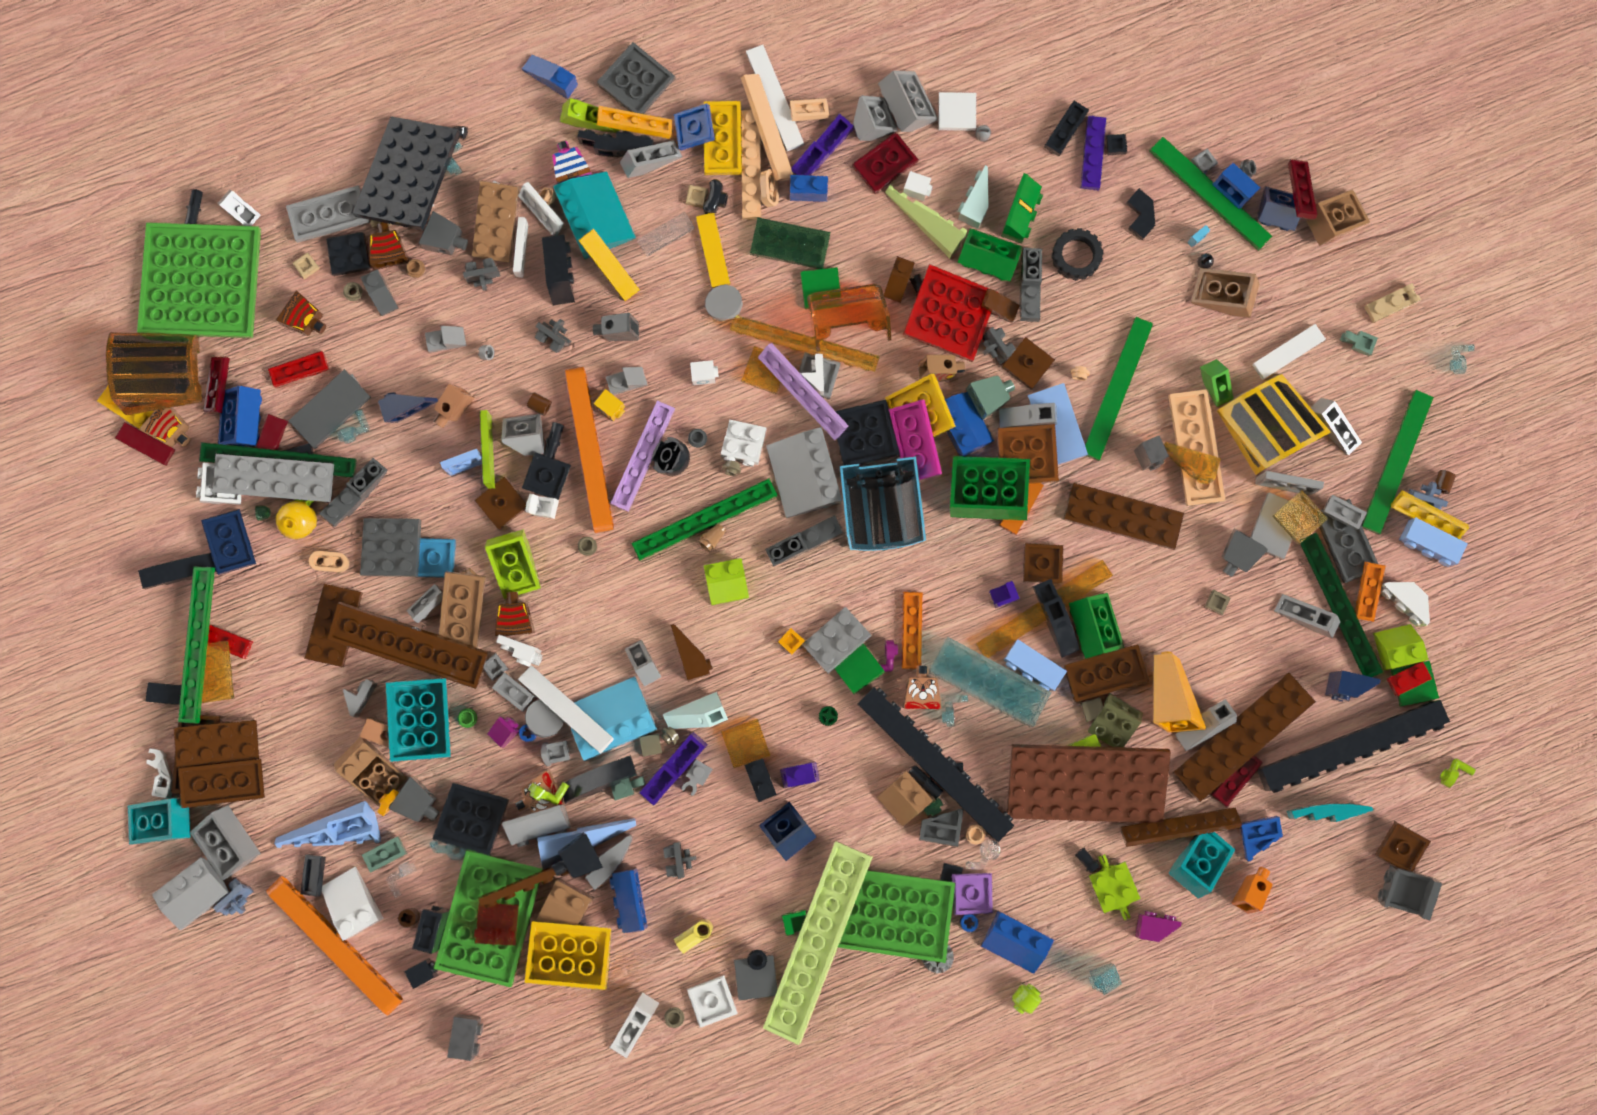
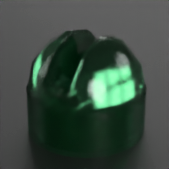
(262, 512)

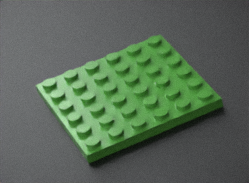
(199, 280)

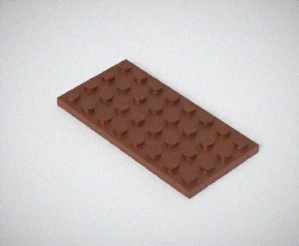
(1088, 783)

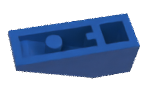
(551, 75)

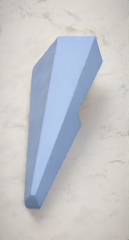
(351, 824)
(597, 834)

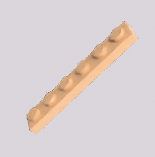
(750, 167)

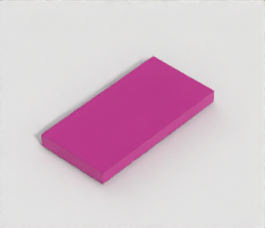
(916, 437)

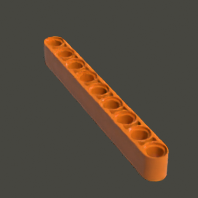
(589, 449)
(331, 943)

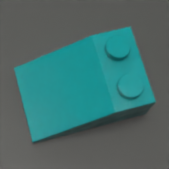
(158, 821)
(1202, 863)

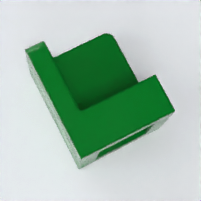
(793, 921)

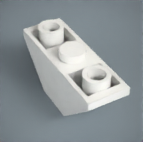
(1408, 600)

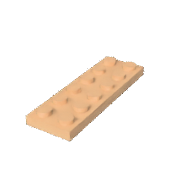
(1195, 431)

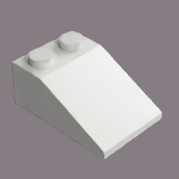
(350, 904)

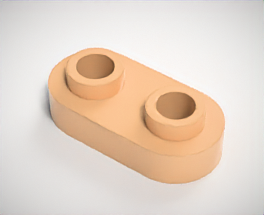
(769, 189)
(329, 561)

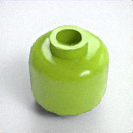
(1026, 998)

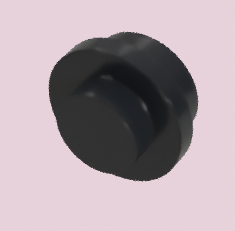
(757, 959)

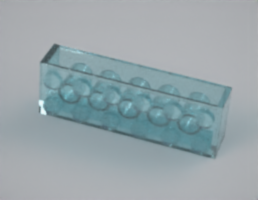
(989, 682)

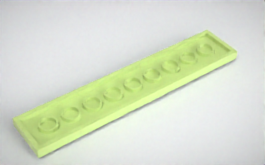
(817, 942)

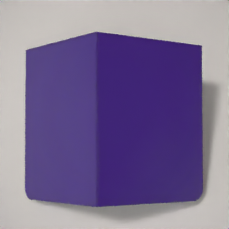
(1004, 594)

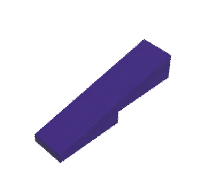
(823, 147)
(673, 768)

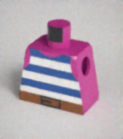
(569, 163)

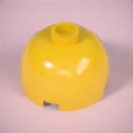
(296, 520)

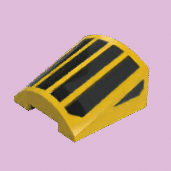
(1271, 423)

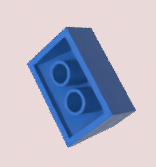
(240, 417)
(970, 429)
(629, 901)
(1017, 942)

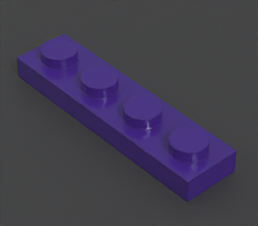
(1093, 153)

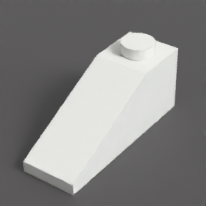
(634, 1025)

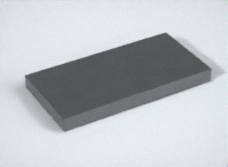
(329, 409)
(1347, 547)

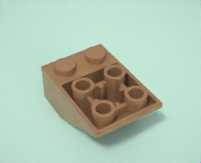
(369, 770)

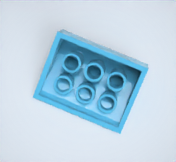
(620, 712)

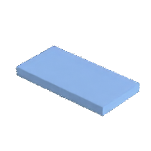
(1068, 435)

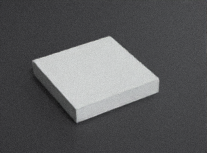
(957, 111)
(712, 1001)

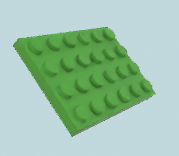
(901, 917)
(458, 948)

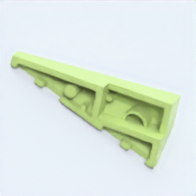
(939, 230)

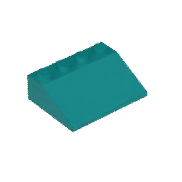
(594, 204)
(418, 720)

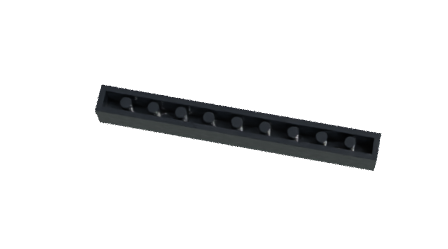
(1353, 745)
(936, 765)

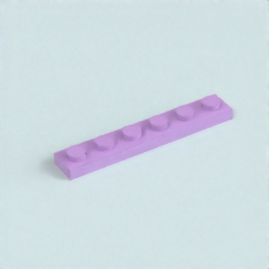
(803, 391)
(642, 456)

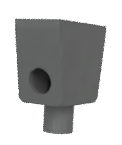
(442, 236)
(618, 327)
(1241, 552)
(415, 801)

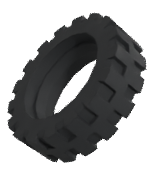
(1083, 236)

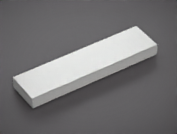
(1288, 352)

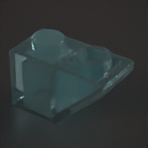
(1105, 978)

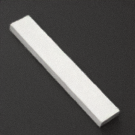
(781, 112)
(566, 709)

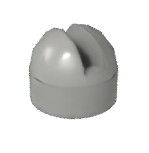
(983, 136)
(482, 352)

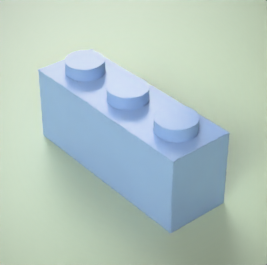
(1433, 542)
(1034, 666)

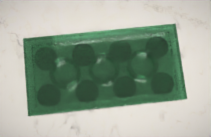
(790, 243)

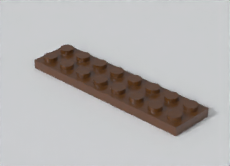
(407, 645)
(1245, 738)

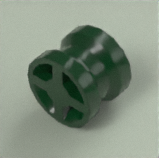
(830, 714)

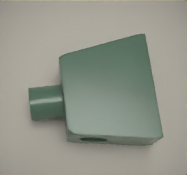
(989, 394)

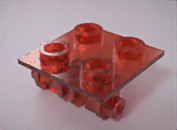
(497, 924)

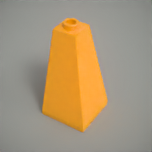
(1173, 698)

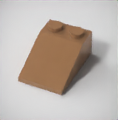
(1337, 217)
(1226, 291)
(565, 905)

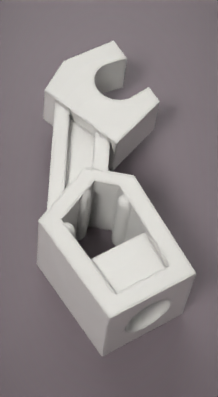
(164, 772)

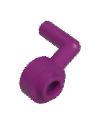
(890, 651)

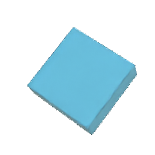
(1197, 237)

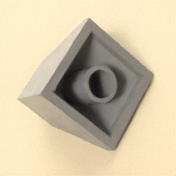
(873, 118)
(524, 434)

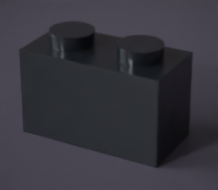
(760, 780)

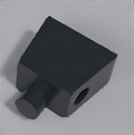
(577, 858)

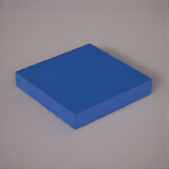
(694, 127)

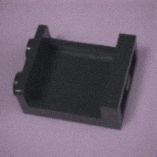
(430, 929)

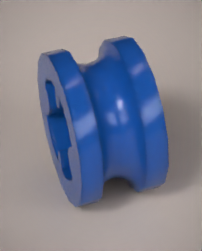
(525, 738)
(964, 926)

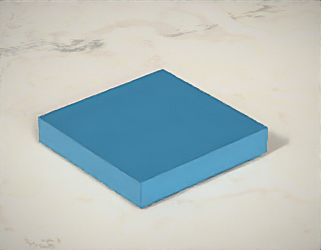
(436, 557)

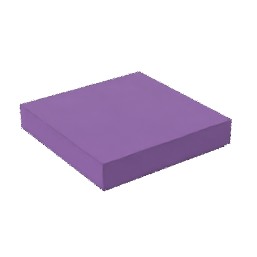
(972, 893)

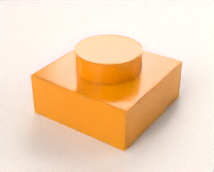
(791, 641)
(386, 801)

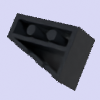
(557, 269)

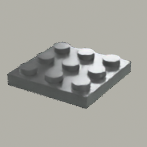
(636, 79)
(390, 547)

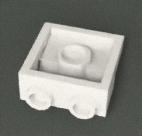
(743, 443)
(206, 493)
(524, 653)

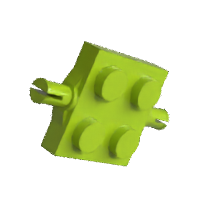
(1114, 887)

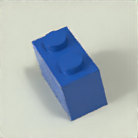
(1236, 185)
(808, 188)

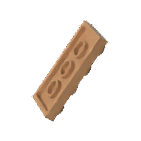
(495, 221)
(462, 607)

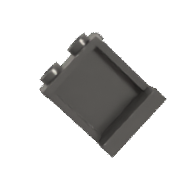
(1409, 892)

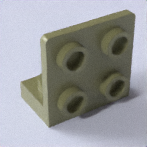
(1116, 722)

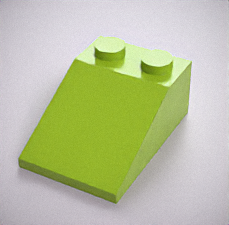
(513, 563)

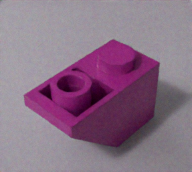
(503, 731)
(1155, 928)

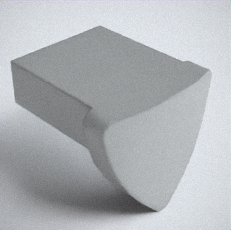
(555, 752)

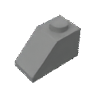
(642, 663)

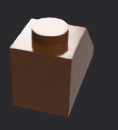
(899, 279)

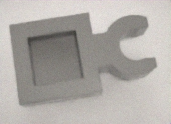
(698, 775)

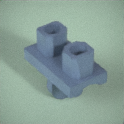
(1428, 496)
(234, 900)

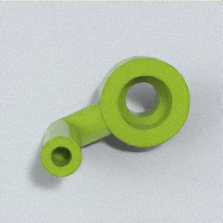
(1450, 775)
(538, 792)

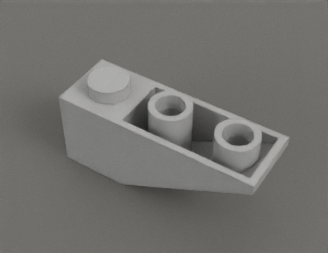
(1028, 415)
(1215, 720)

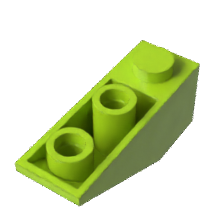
(582, 116)

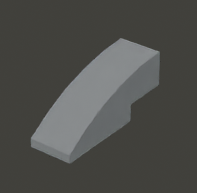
(610, 862)

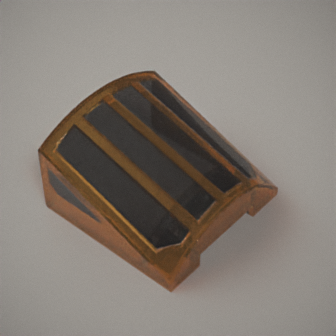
(152, 371)

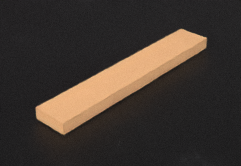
(767, 127)

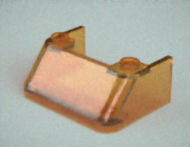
(848, 308)

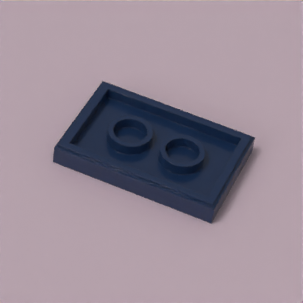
(228, 542)

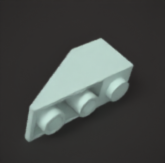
(977, 203)
(697, 714)

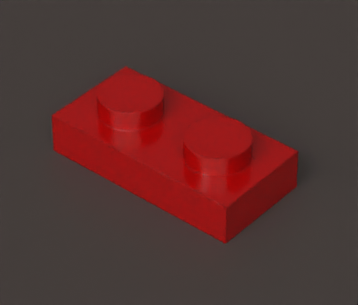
(1409, 678)

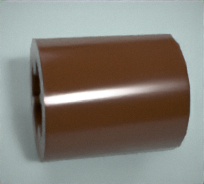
(539, 404)
(1445, 481)
(410, 911)

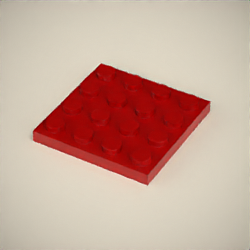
(949, 313)

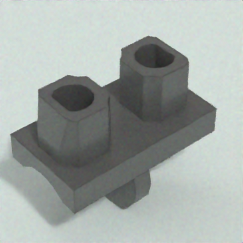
(483, 276)
(545, 331)
(995, 345)
(678, 869)

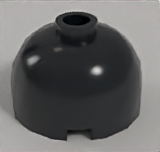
(671, 457)

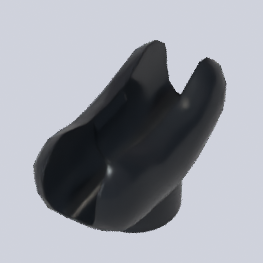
(716, 198)

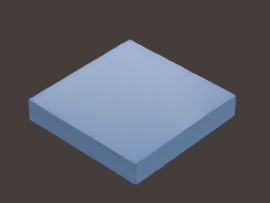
(462, 462)

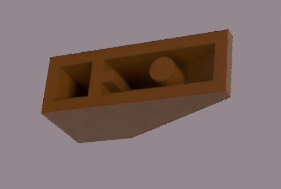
(692, 658)

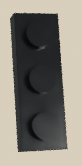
(1066, 128)

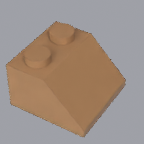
(904, 798)

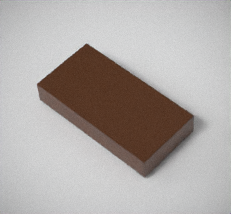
(1000, 305)

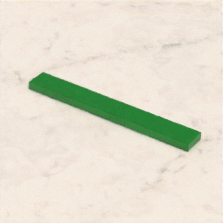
(1203, 187)
(1117, 388)
(1397, 462)
(704, 519)
(196, 645)

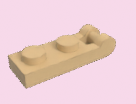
(1392, 303)

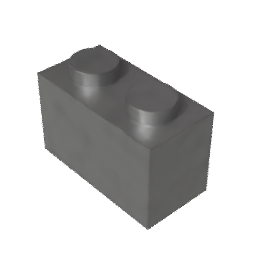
(1151, 453)
(464, 1037)

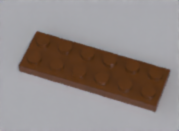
(1123, 516)

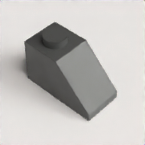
(379, 292)

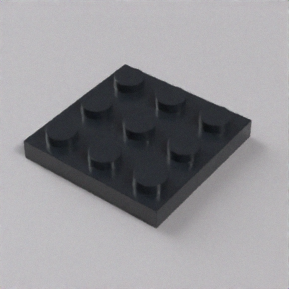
(868, 434)
(470, 819)

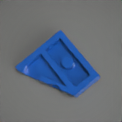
(1259, 834)

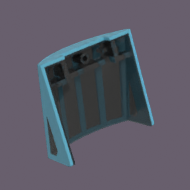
(883, 505)

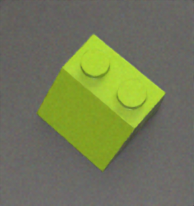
(726, 581)
(1400, 647)

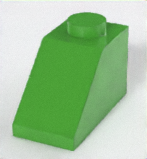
(1217, 382)

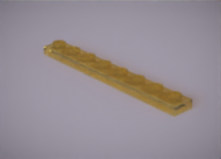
(804, 343)
(1034, 615)

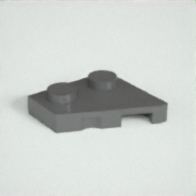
(942, 829)

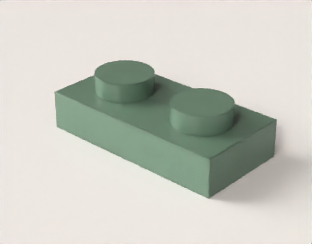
(384, 854)

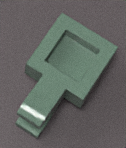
(1362, 342)
(625, 787)

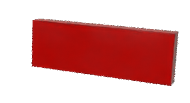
(298, 369)
(237, 645)

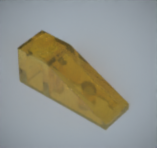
(1194, 463)

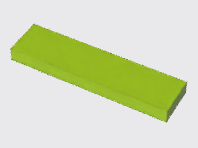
(487, 449)

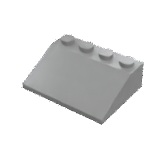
(804, 473)

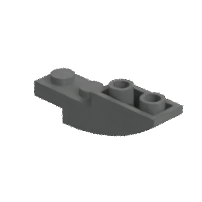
(1030, 284)
(355, 493)
(804, 541)

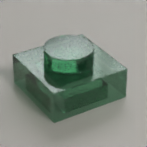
(933, 808)

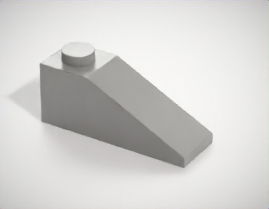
(648, 158)
(1336, 422)
(1308, 615)

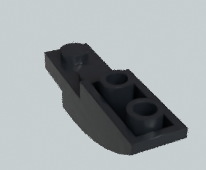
(608, 146)
(1056, 617)

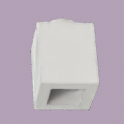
(917, 186)
(703, 372)

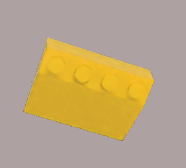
(568, 955)

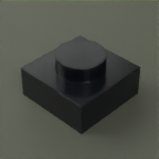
(1116, 144)

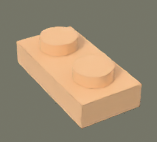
(809, 109)

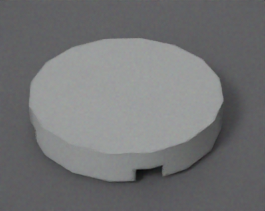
(723, 302)
(542, 720)

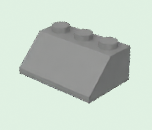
(907, 100)
(537, 825)
(224, 842)
(190, 893)

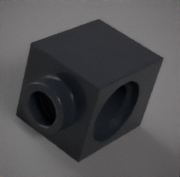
(421, 973)

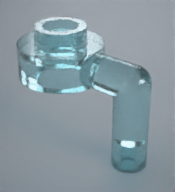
(453, 166)
(1458, 363)
(348, 434)
(948, 715)
(448, 849)

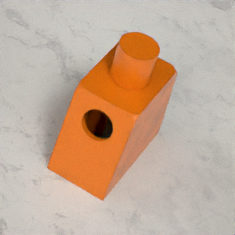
(1253, 892)

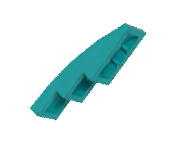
(1335, 812)

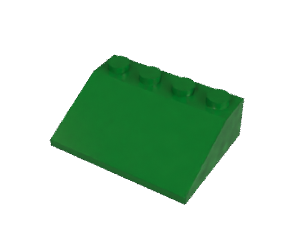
(989, 488)

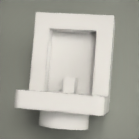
(541, 506)

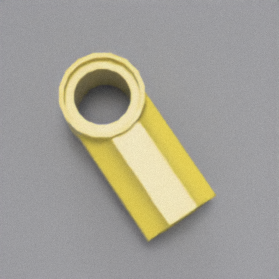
(692, 936)

